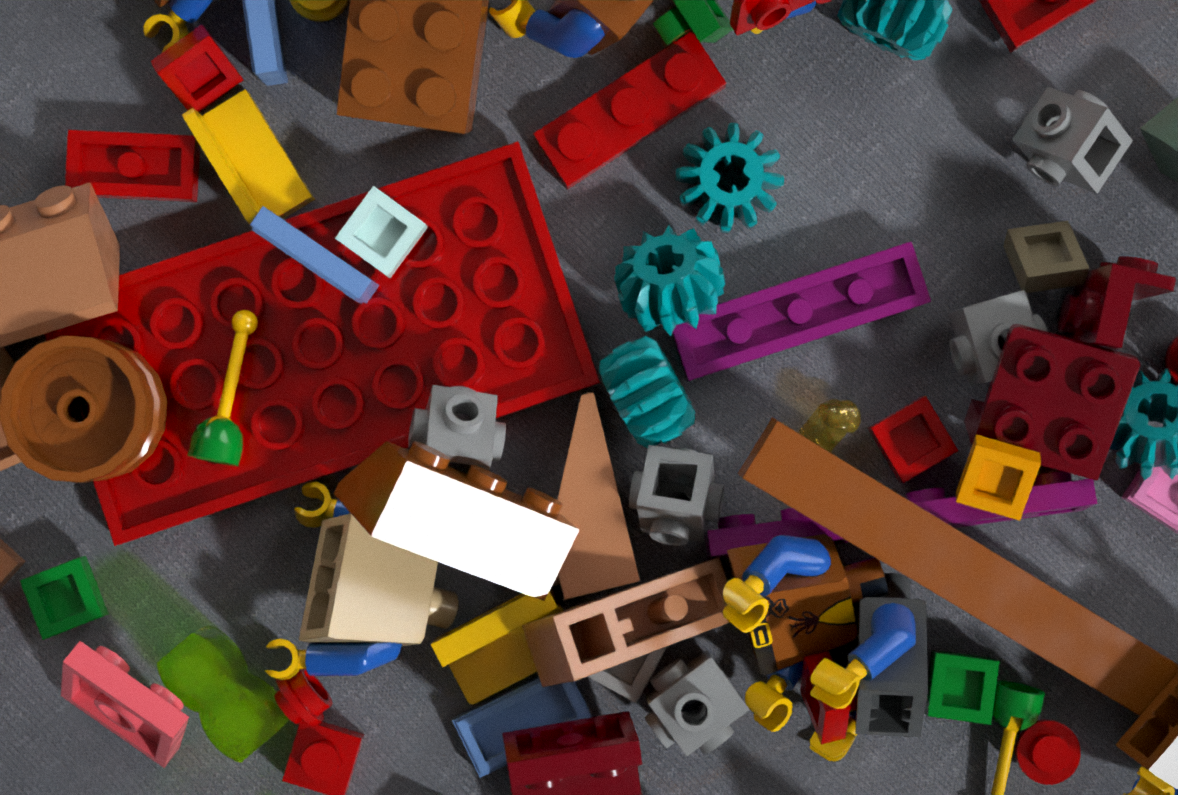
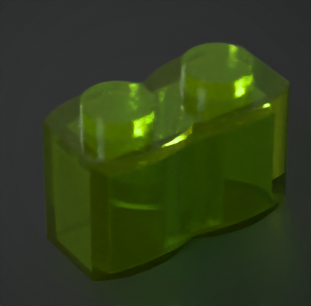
(214, 681)

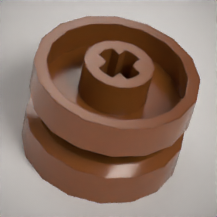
(45, 400)

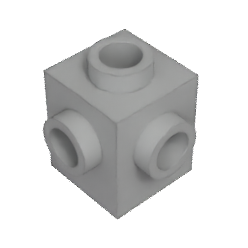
(1072, 139)
(980, 327)
(460, 426)
(676, 495)
(710, 723)

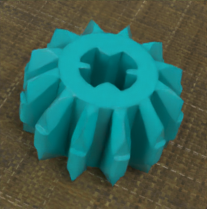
(898, 26)
(751, 177)
(669, 280)
(646, 392)
(1141, 442)

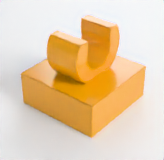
(998, 477)

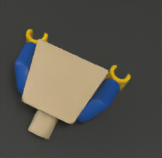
(361, 597)

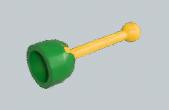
(218, 437)
(1015, 710)

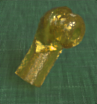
(831, 423)

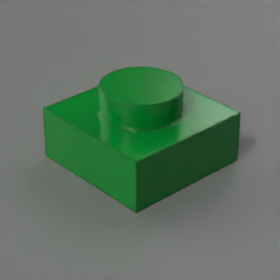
(64, 597)
(961, 687)

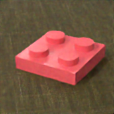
(139, 715)

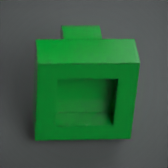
(700, 16)

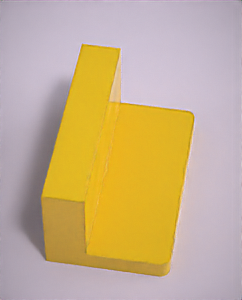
(249, 157)
(492, 647)

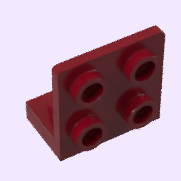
(1055, 399)
(575, 757)

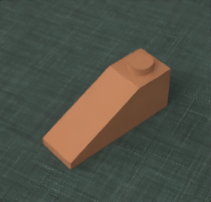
(590, 499)
(627, 623)

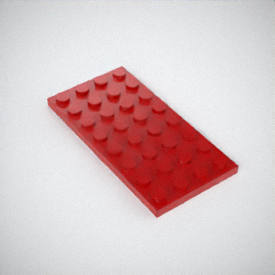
(334, 376)

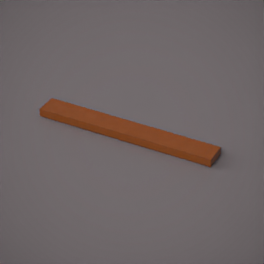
(955, 567)

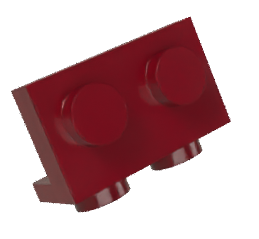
(1102, 305)

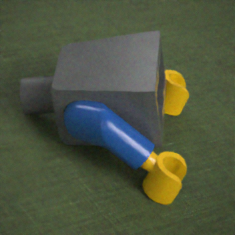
(883, 670)

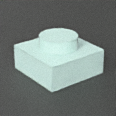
(381, 232)

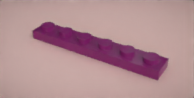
(1050, 495)

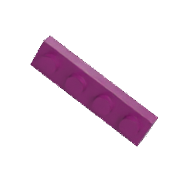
(802, 311)

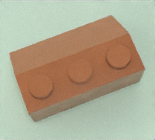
(56, 263)

